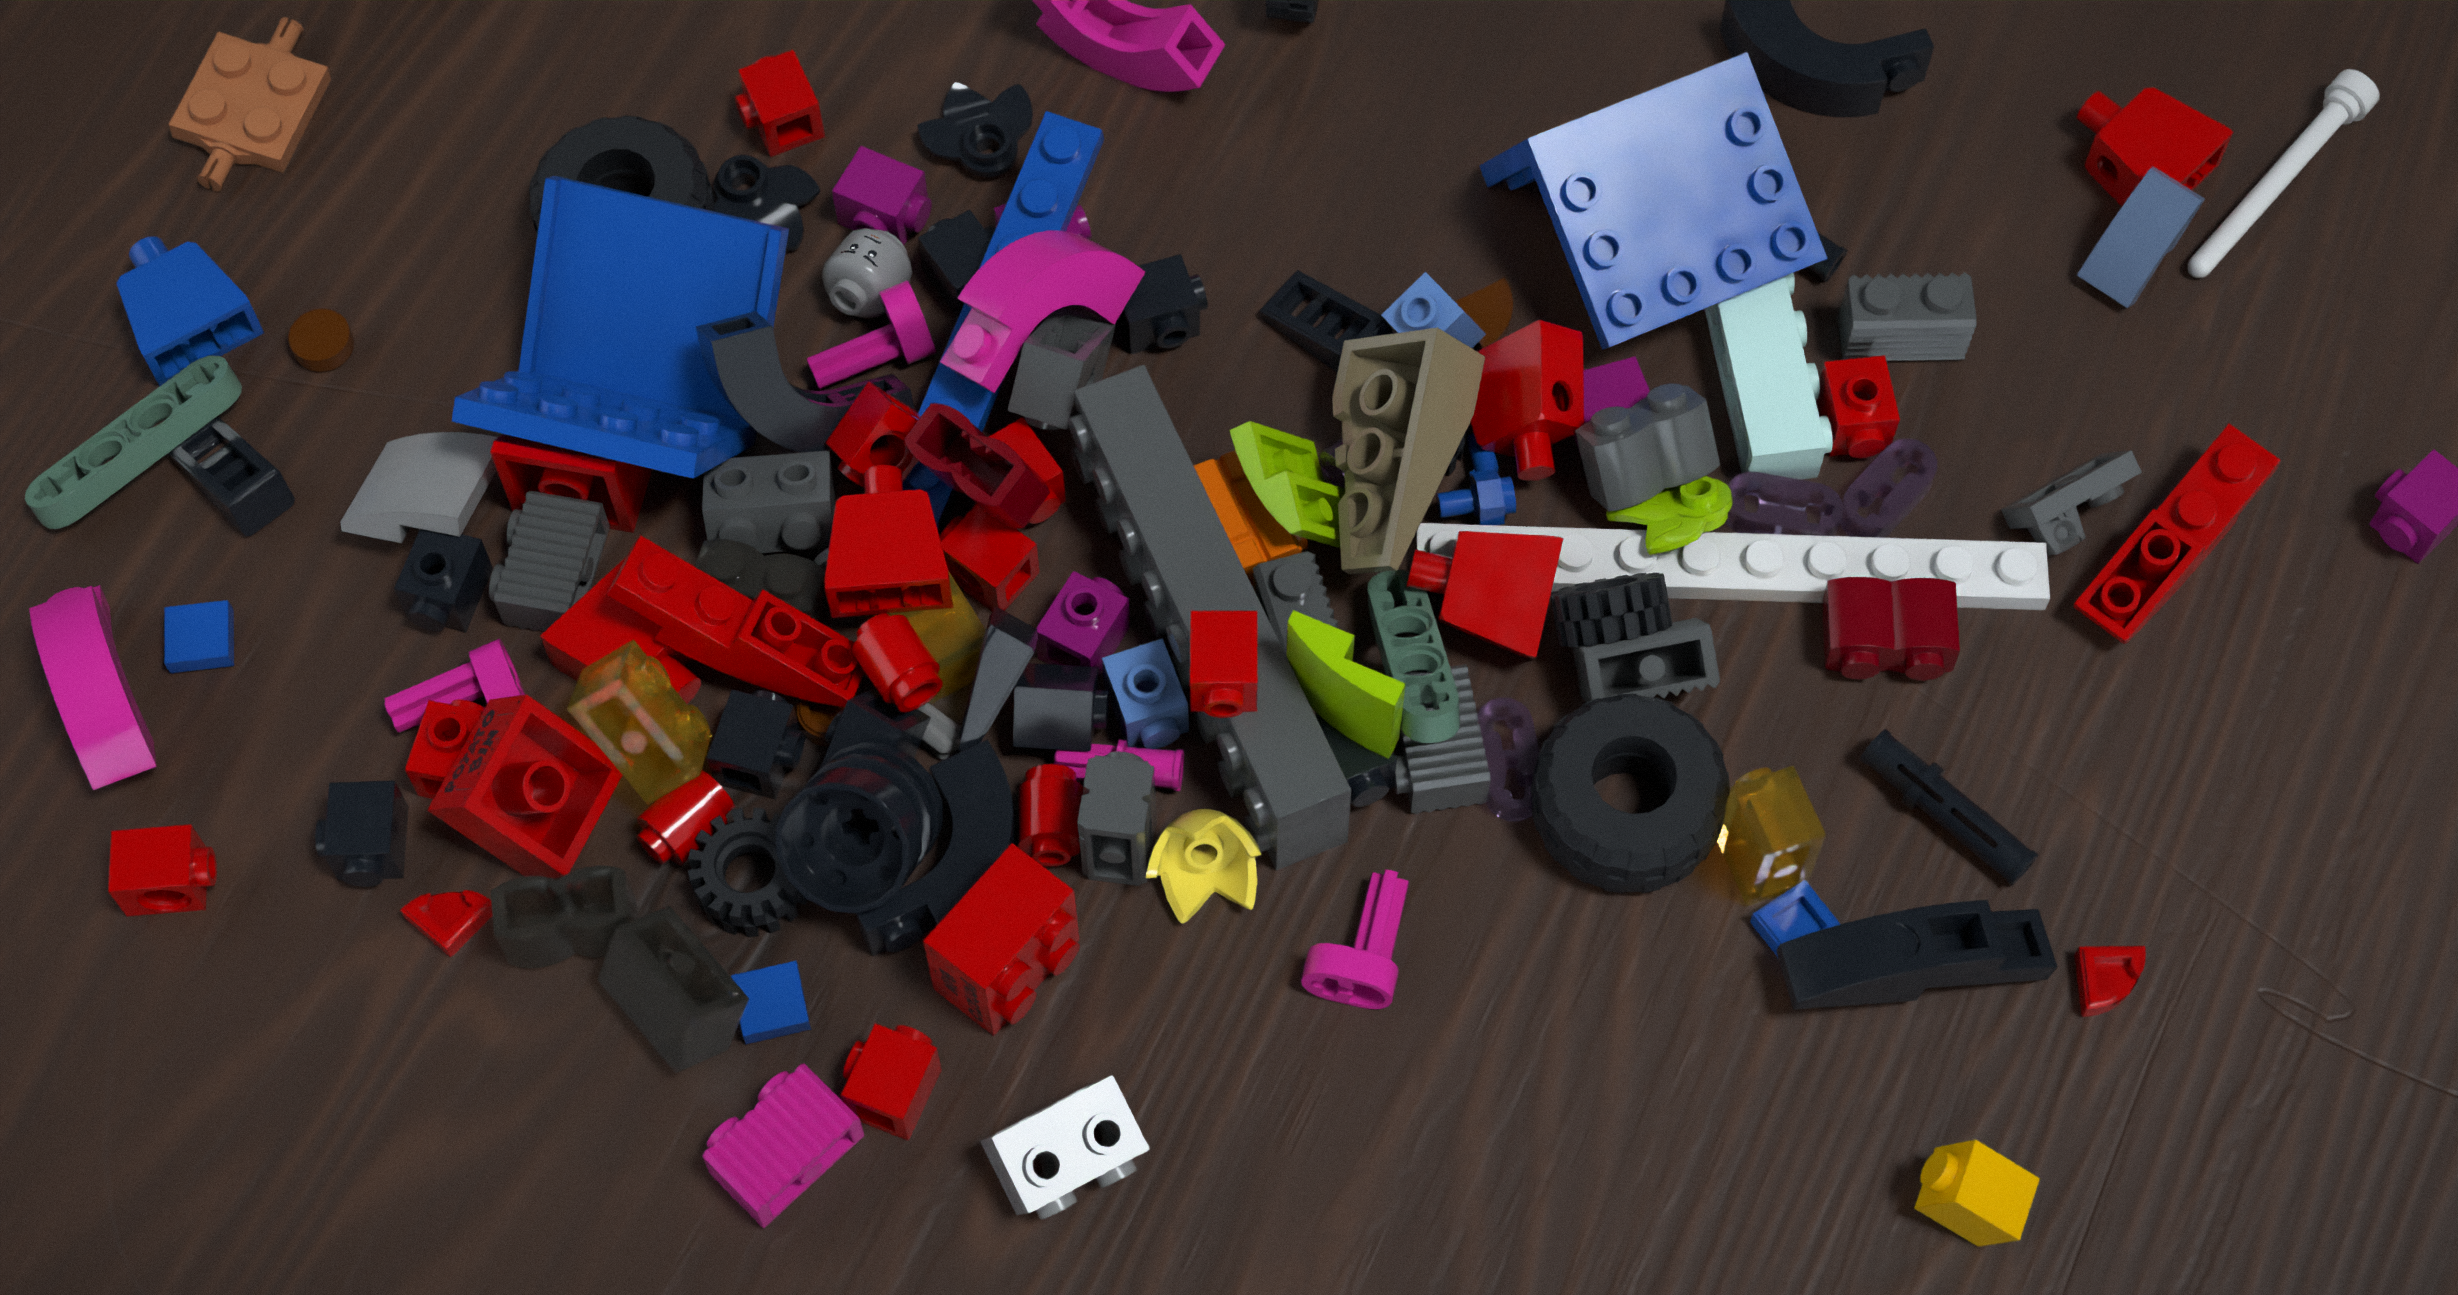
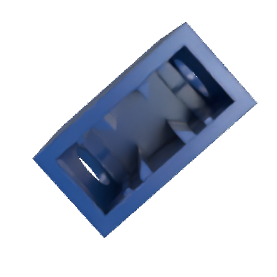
(183, 307)

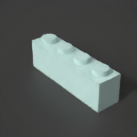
(1768, 382)

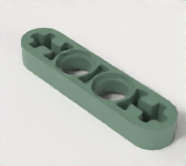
(82, 482)
(1414, 654)

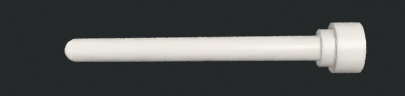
(2346, 100)

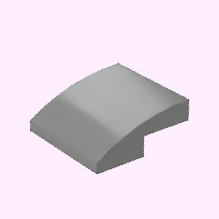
(423, 485)

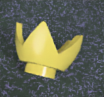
(1195, 870)

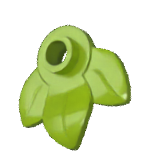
(1679, 513)

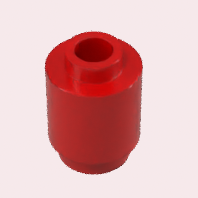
(897, 661)
(1049, 814)
(679, 816)

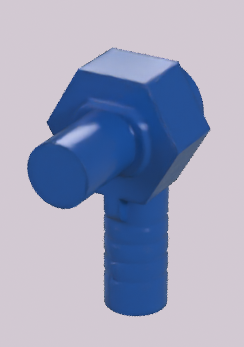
(1488, 494)

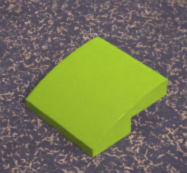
(1289, 481)
(1344, 693)

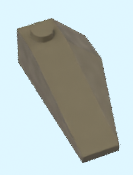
(1402, 419)

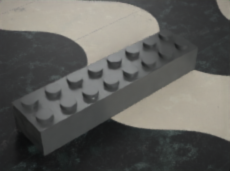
(1188, 565)

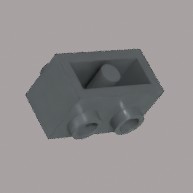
(771, 501)

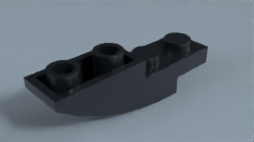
(1913, 950)

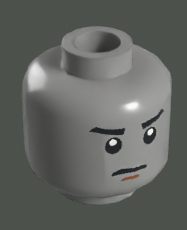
(861, 268)

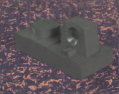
(2052, 510)

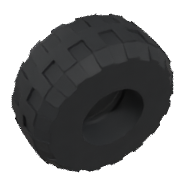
(627, 157)
(1639, 739)

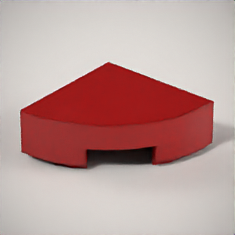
(449, 917)
(2107, 976)

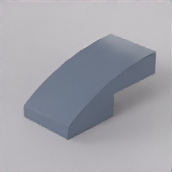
(2140, 237)

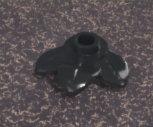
(978, 125)
(771, 199)

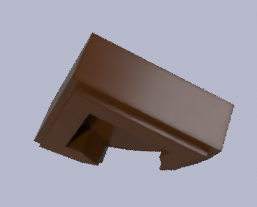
(1491, 310)

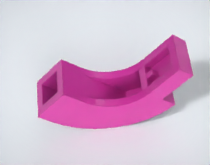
(1134, 43)
(1027, 285)
(91, 686)

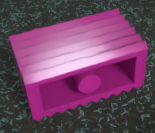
(781, 1143)

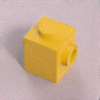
(1976, 1193)

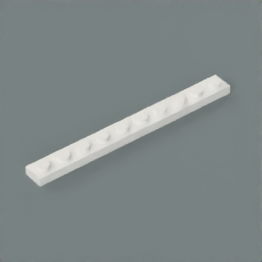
(1785, 565)

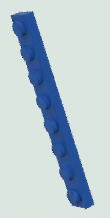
(1039, 202)

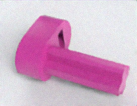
(904, 336)
(487, 675)
(1366, 972)

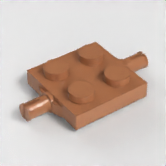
(249, 103)

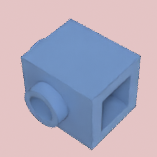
(1146, 695)

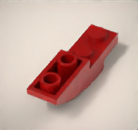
(2177, 535)
(743, 637)

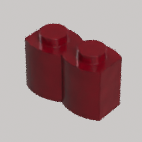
(977, 465)
(1890, 626)

